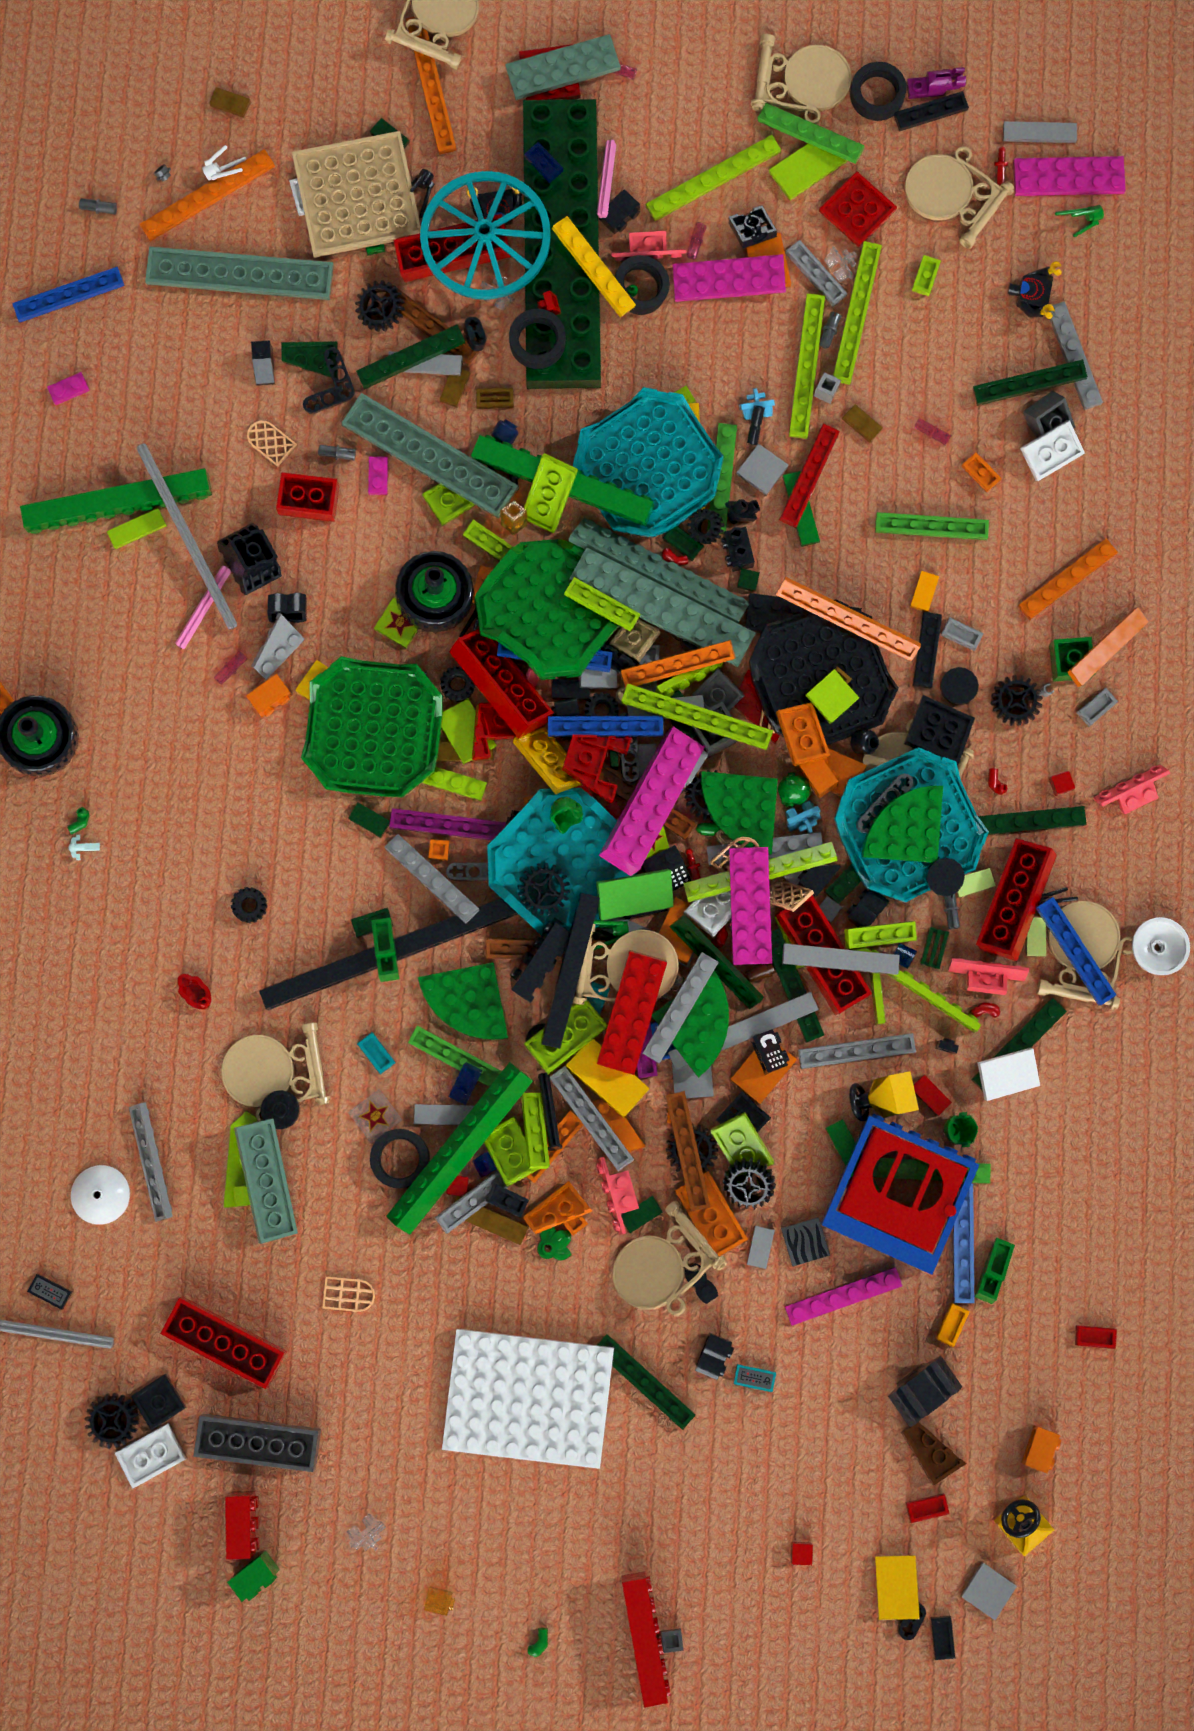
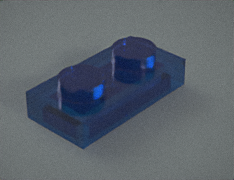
(543, 162)
(465, 1083)

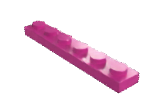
(843, 1296)

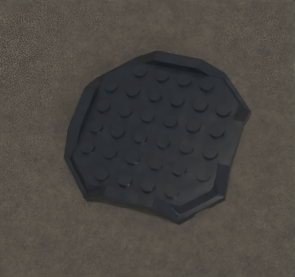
(802, 651)

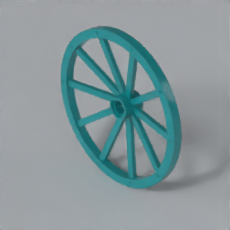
(469, 179)

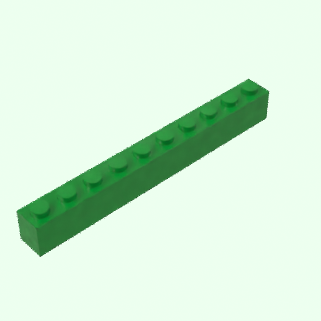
(584, 489)
(113, 501)
(459, 1148)

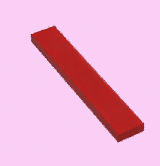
(809, 475)

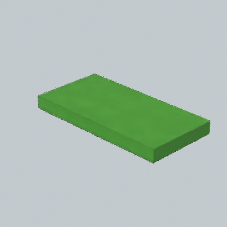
(635, 894)

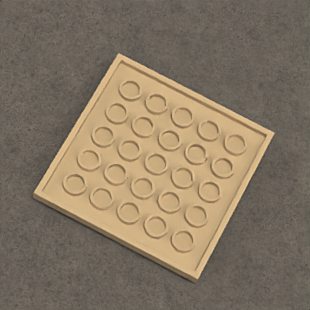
(356, 193)

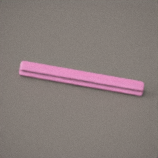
(606, 179)
(201, 609)

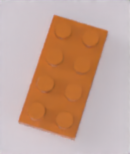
(717, 1222)

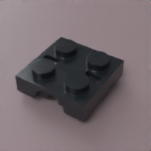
(751, 225)
(742, 1104)

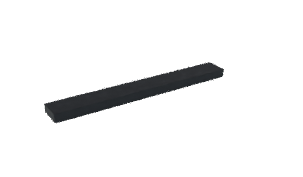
(570, 970)

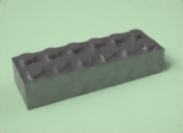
(257, 1442)

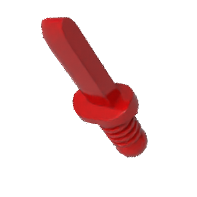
(1001, 164)
(693, 866)

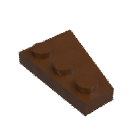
(931, 1454)

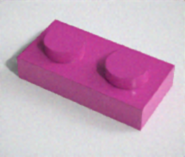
(68, 388)
(378, 476)

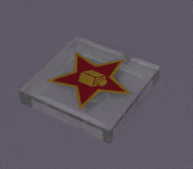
(375, 1116)

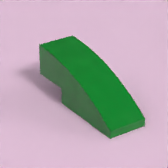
(385, 949)
(994, 1271)

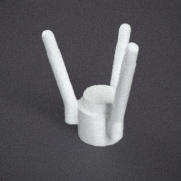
(213, 171)

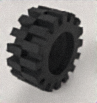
(696, 523)
(454, 694)
(601, 699)
(252, 916)

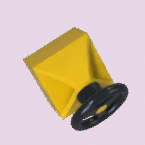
(887, 1095)
(1024, 1525)

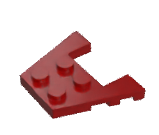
(750, 705)
(488, 726)
(586, 760)

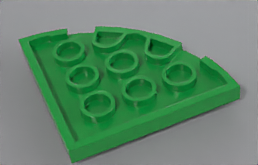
(742, 806)
(907, 827)
(467, 1000)
(704, 1027)

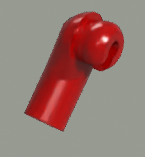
(669, 556)
(993, 782)
(720, 938)
(985, 1007)

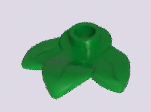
(557, 1242)

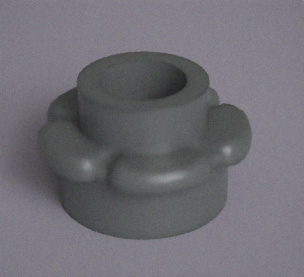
(162, 173)

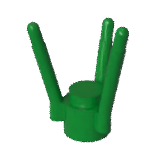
(1091, 214)
(619, 928)

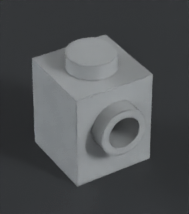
(827, 388)

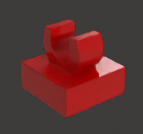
(550, 303)

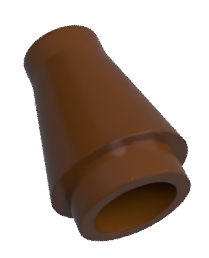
(761, 971)

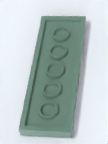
(563, 67)
(265, 1180)

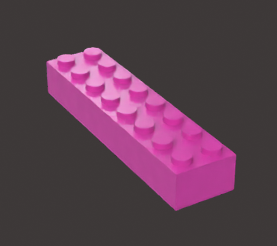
(651, 801)

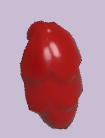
(194, 991)

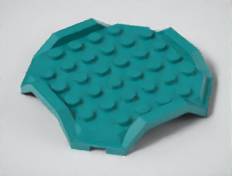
(656, 452)
(960, 827)
(534, 839)

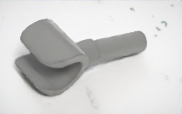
(1043, 692)

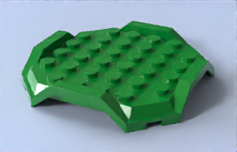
(530, 615)
(372, 727)

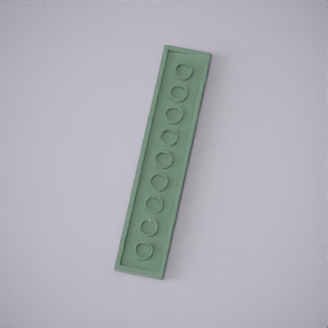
(239, 273)
(429, 455)
(653, 567)
(661, 605)

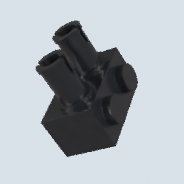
(738, 549)

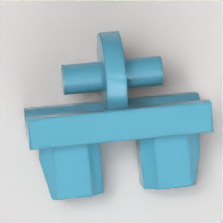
(747, 409)
(804, 820)

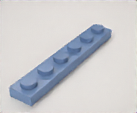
(964, 1251)

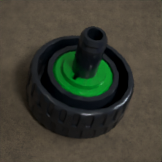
(434, 591)
(37, 735)

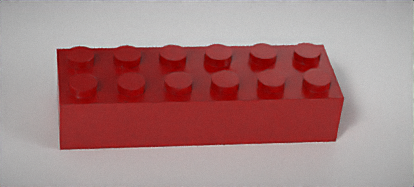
(412, 261)
(501, 683)
(1016, 899)
(811, 928)
(631, 1012)
(223, 1342)
(645, 1643)

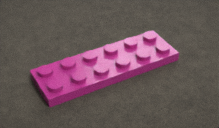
(1069, 176)
(729, 278)
(750, 905)

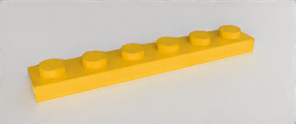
(593, 266)

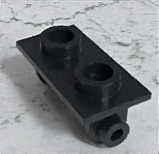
(618, 661)

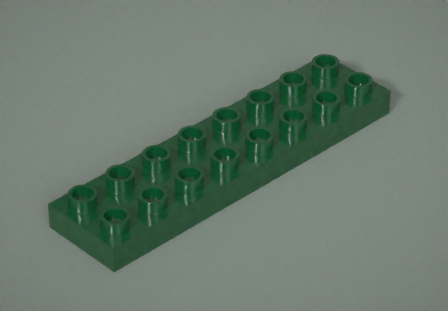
(570, 136)

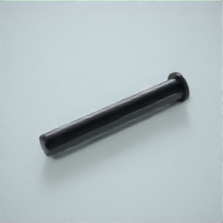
(549, 1112)

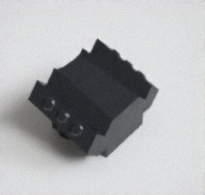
(250, 558)
(924, 1390)

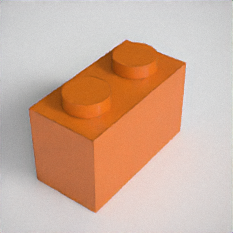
(269, 696)
(819, 776)
(1041, 1449)

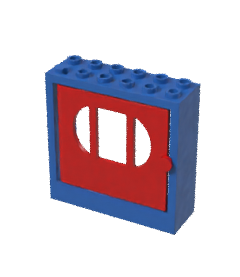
(877, 1210)

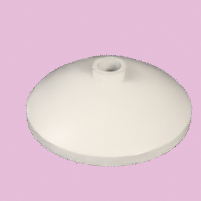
(1171, 940)
(113, 1191)

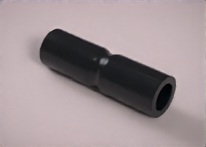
(756, 421)

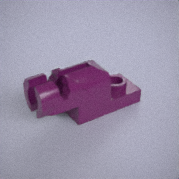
(936, 83)

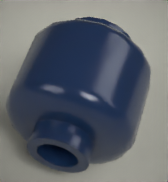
(505, 432)

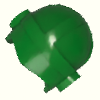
(794, 790)
(565, 813)
(961, 1129)

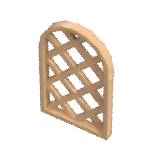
(285, 454)
(785, 885)

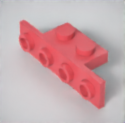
(646, 244)
(1135, 791)
(987, 976)
(619, 1192)

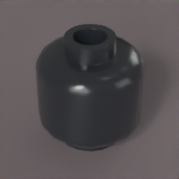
(864, 742)

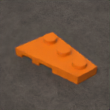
(619, 1125)
(557, 1209)

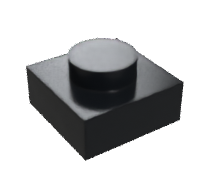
(947, 1045)

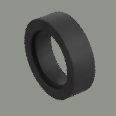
(883, 70)
(659, 273)
(537, 316)
(379, 1145)

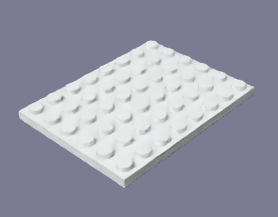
(528, 1398)

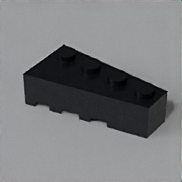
(540, 959)

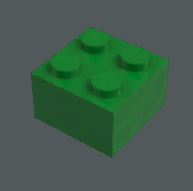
(1065, 654)
(254, 1575)

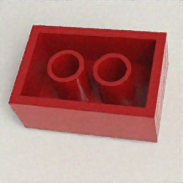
(307, 497)
(241, 1524)

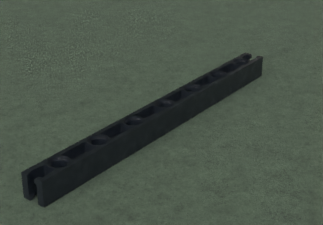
(366, 960)

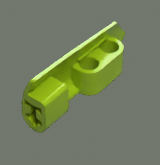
(235, 1187)

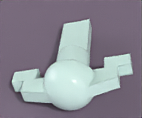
(73, 847)

